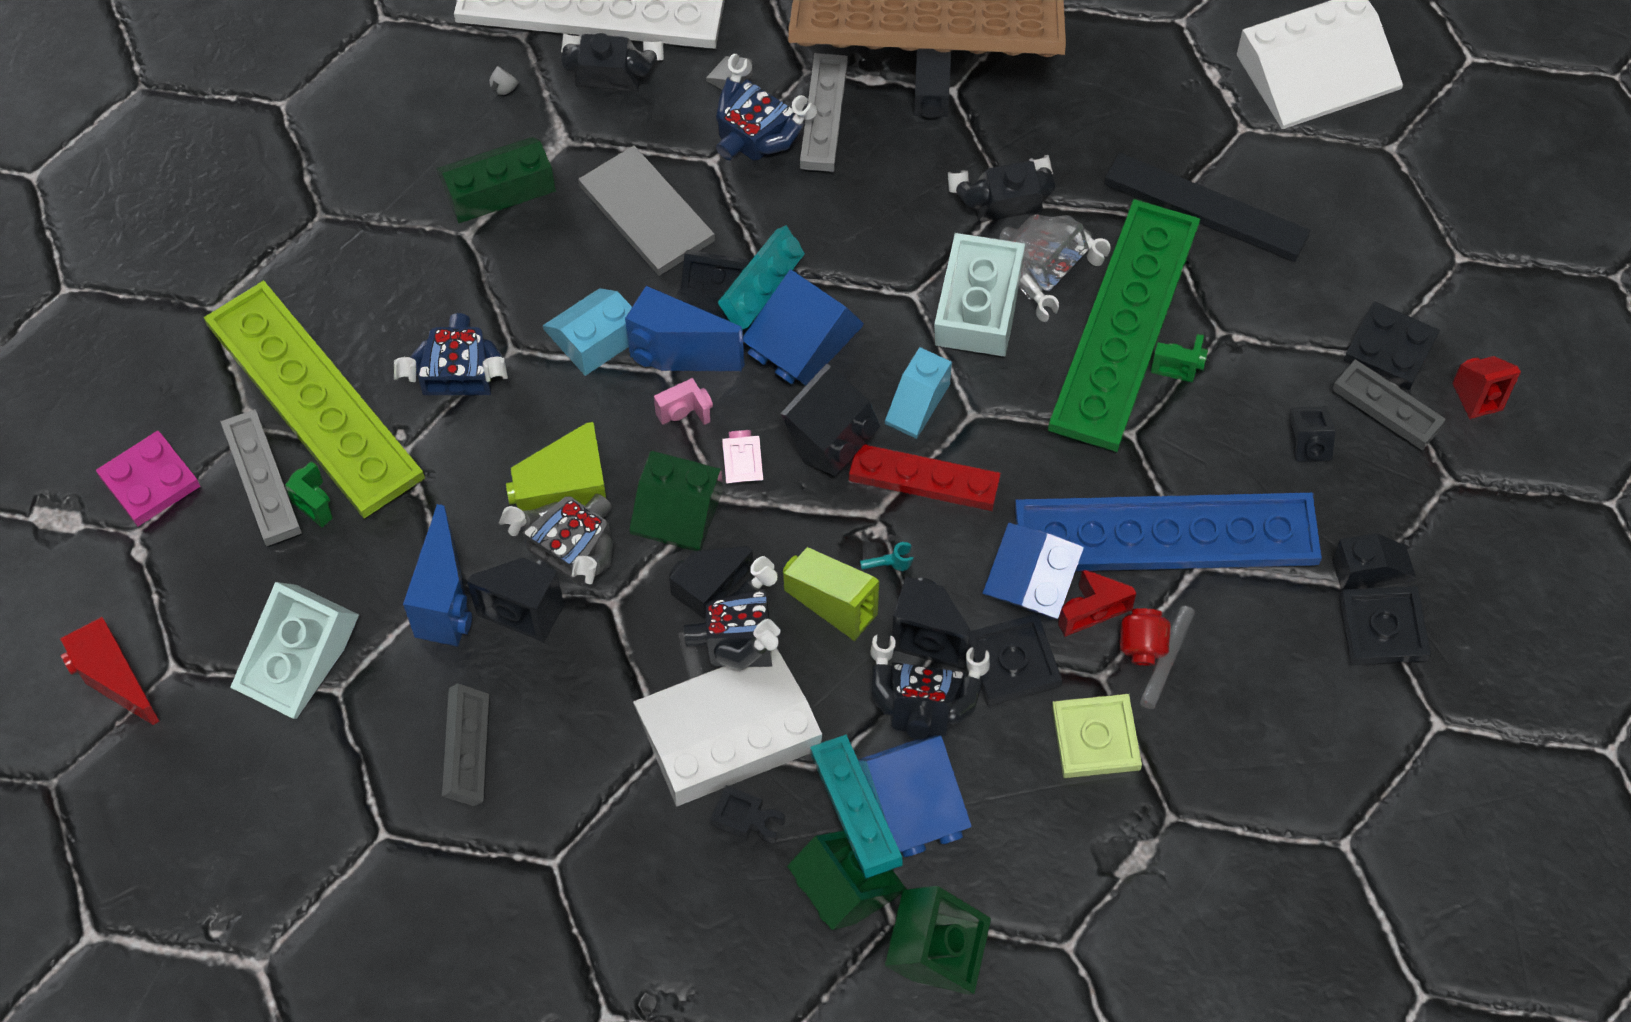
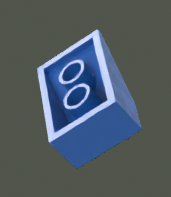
(681, 336)
(436, 592)

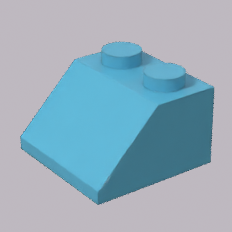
(592, 329)

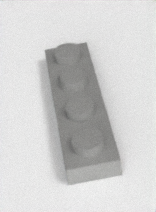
(827, 94)
(261, 477)

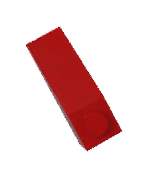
(103, 667)

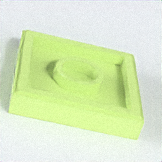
(1096, 736)

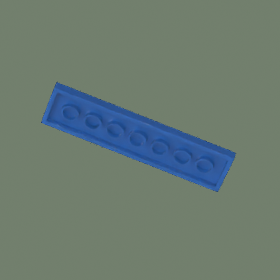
(1181, 530)

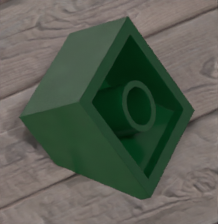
(676, 501)
(836, 883)
(938, 940)

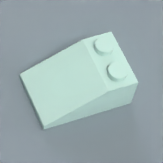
(979, 294)
(293, 648)

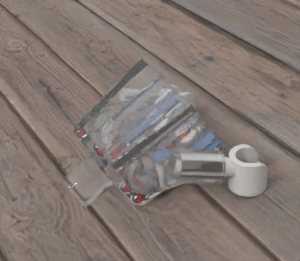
(1050, 252)

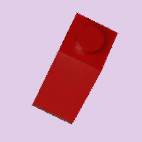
(1485, 385)

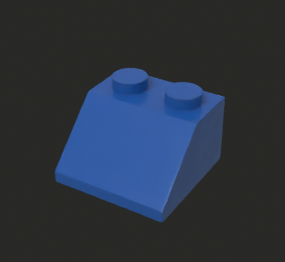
(1033, 570)

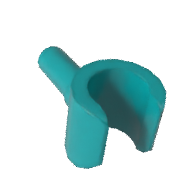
(893, 559)

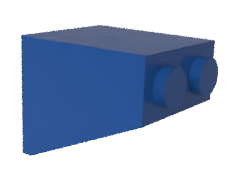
(800, 329)
(917, 793)

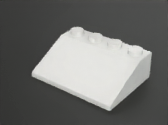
(1319, 60)
(727, 727)

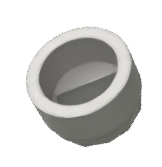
(502, 81)

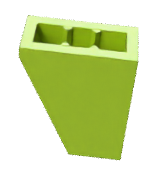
(559, 471)
(833, 591)

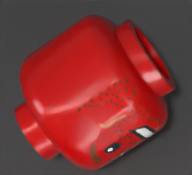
(1145, 636)

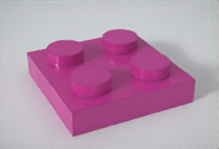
(148, 478)

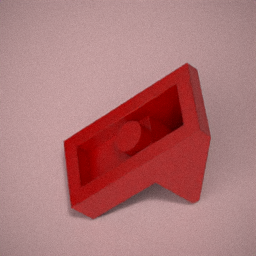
(1102, 601)

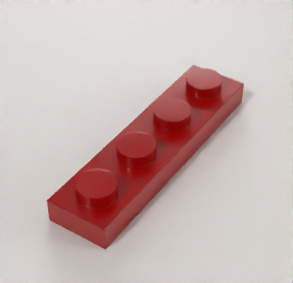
(925, 477)

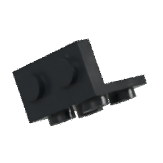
(707, 279)

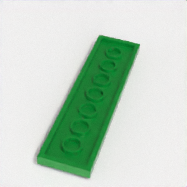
(1124, 326)

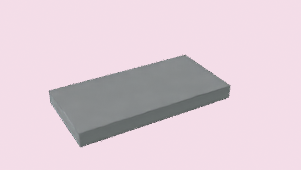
(646, 210)

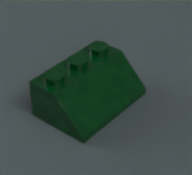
(497, 179)

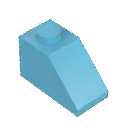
(919, 392)

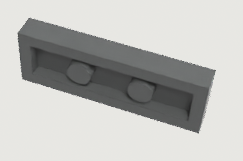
(1389, 404)
(465, 745)

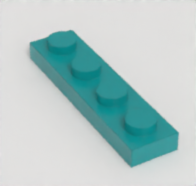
(761, 277)
(856, 806)

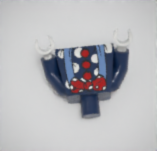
(754, 119)
(453, 361)

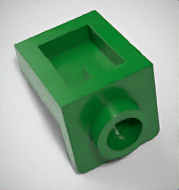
(1179, 362)
(307, 496)

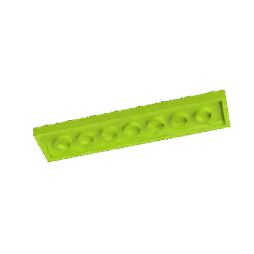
(314, 399)

